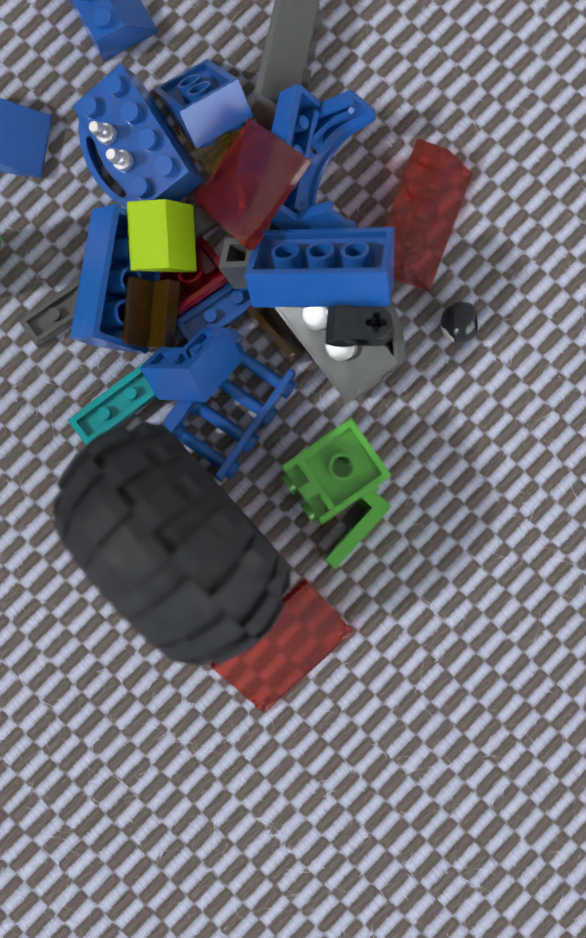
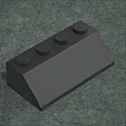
(286, 53)

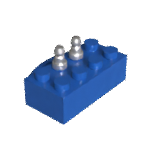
(133, 141)

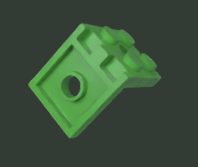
(314, 479)
(375, 509)

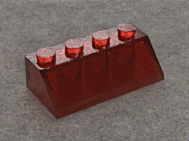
(426, 212)

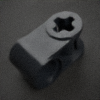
(353, 326)

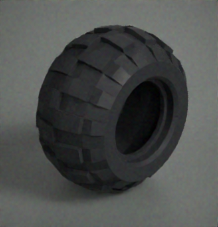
(169, 546)

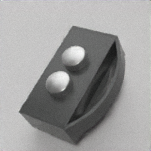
(349, 369)

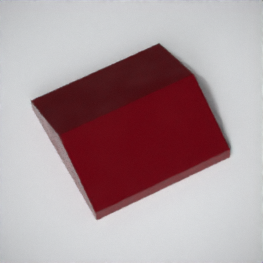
(198, 284)

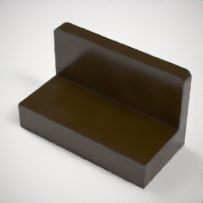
(150, 313)
(276, 332)

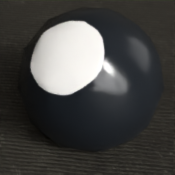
(459, 322)

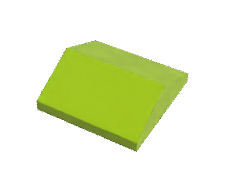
(161, 236)

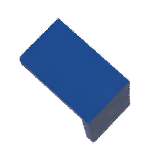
(195, 369)

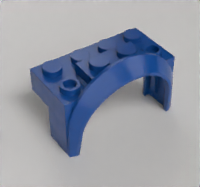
(325, 126)

